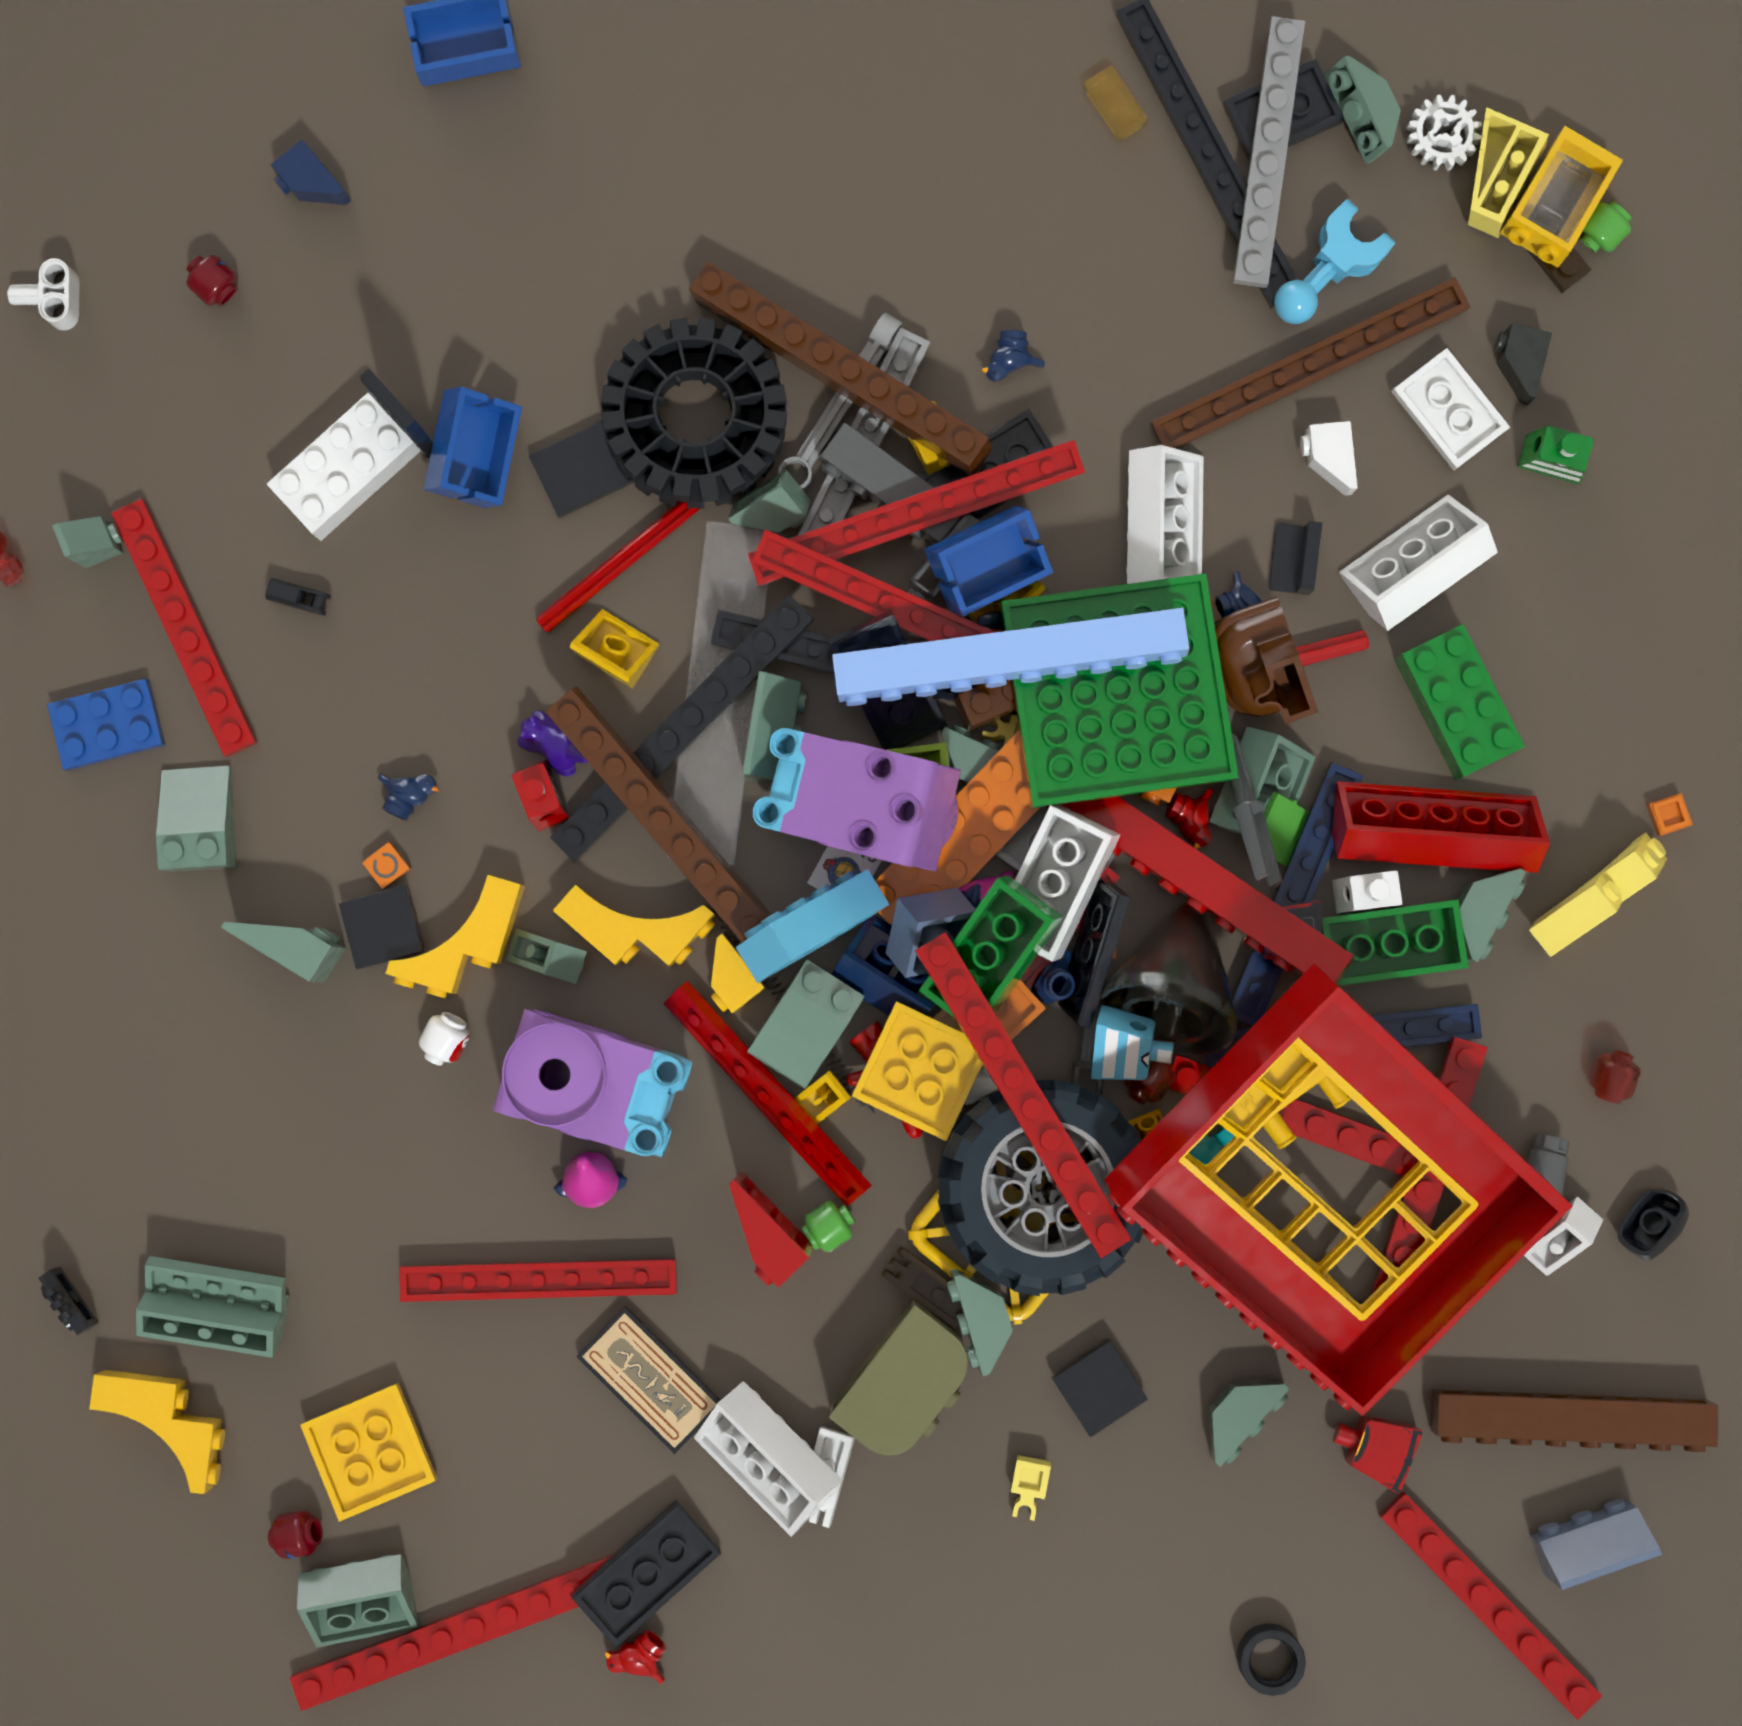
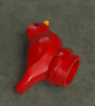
(1191, 817)
(638, 1656)

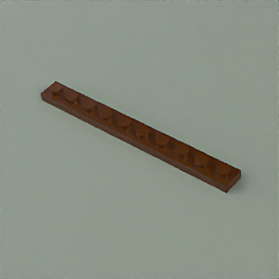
(1310, 365)

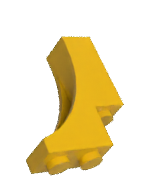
(618, 934)
(482, 937)
(158, 1405)

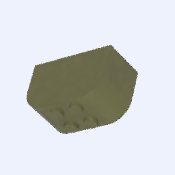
(903, 1383)

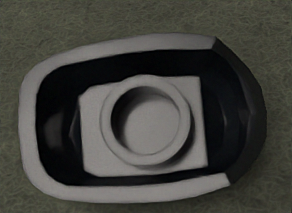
(1653, 1223)

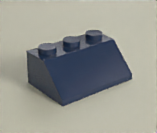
(875, 976)

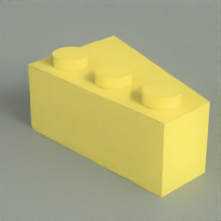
(1504, 167)

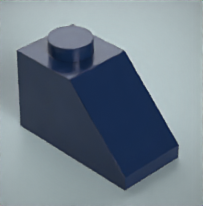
(307, 177)

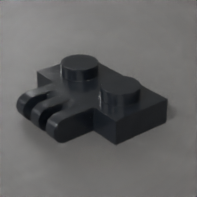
(67, 1300)

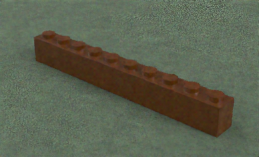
(841, 369)
(657, 812)

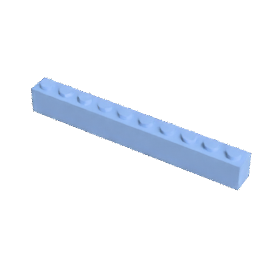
(1011, 656)

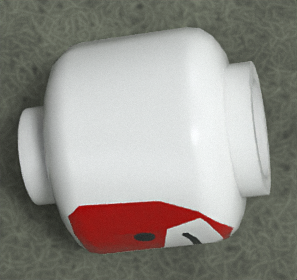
(444, 1038)

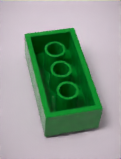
(1459, 702)
(1001, 940)
(1400, 941)

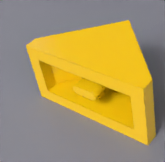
(823, 1097)

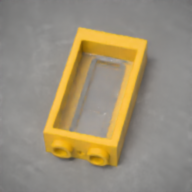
(1561, 197)

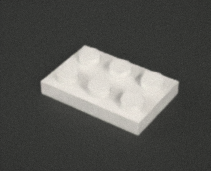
(1450, 409)

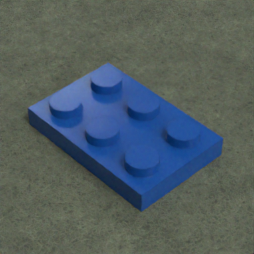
(106, 724)

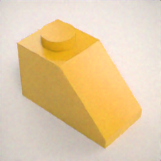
(731, 978)

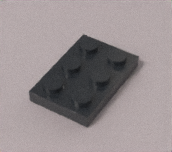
(1312, 114)

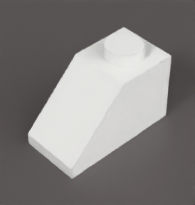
(1331, 454)
(1566, 1238)

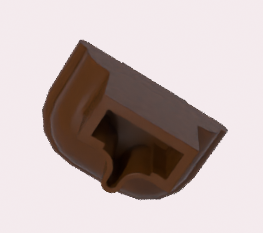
(1262, 664)

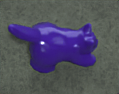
(544, 737)

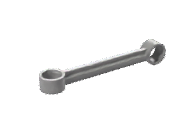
(878, 344)

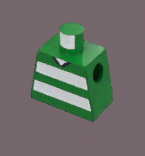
(1559, 453)

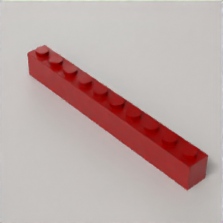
(1215, 890)

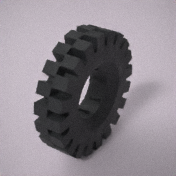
(694, 470)

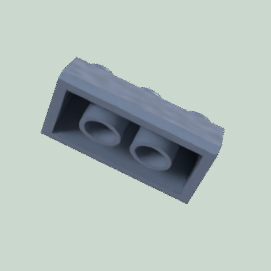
(1594, 1544)

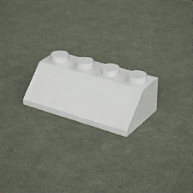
(1164, 514)
(1419, 561)
(767, 1458)

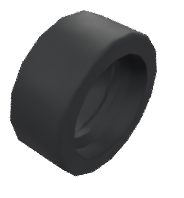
(1284, 1683)

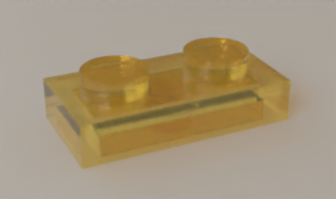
(1115, 103)

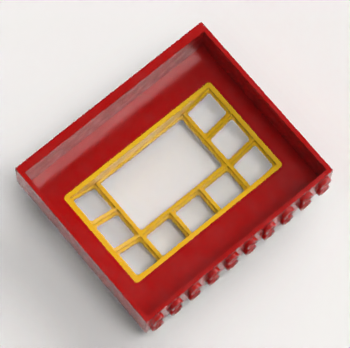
(1266, 1276)

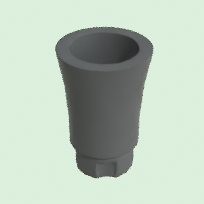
(1550, 1159)

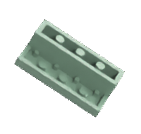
(212, 1307)

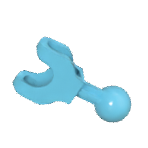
(1338, 258)

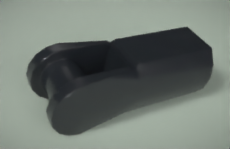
(294, 596)

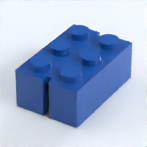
(461, 39)
(472, 447)
(988, 560)

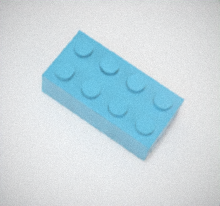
(810, 923)

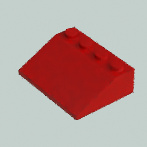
(772, 1238)

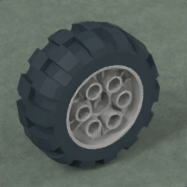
(974, 1198)

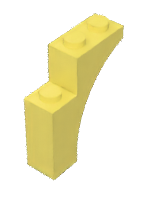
(1600, 895)

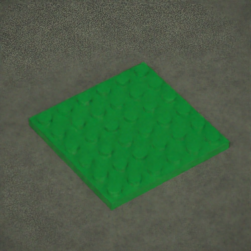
(1124, 726)

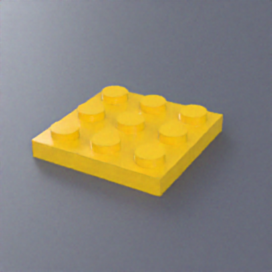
(919, 1071)
(368, 1452)

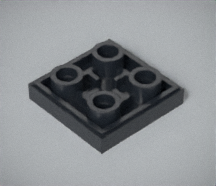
(381, 927)
(1099, 1388)

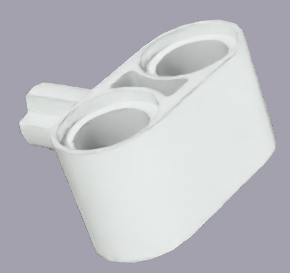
(50, 295)

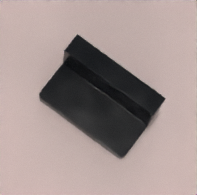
(1295, 558)

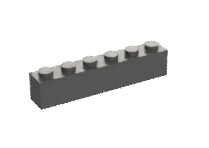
(879, 477)

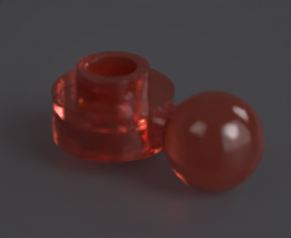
(9, 565)

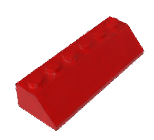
(1438, 827)

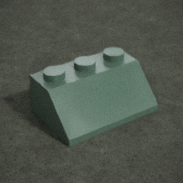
(774, 708)
(1272, 767)
(357, 1600)

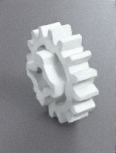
(1446, 147)

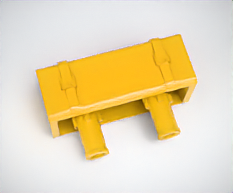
(1279, 1075)

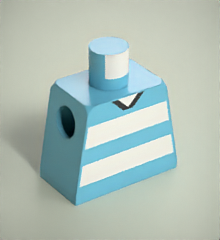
(1126, 1046)

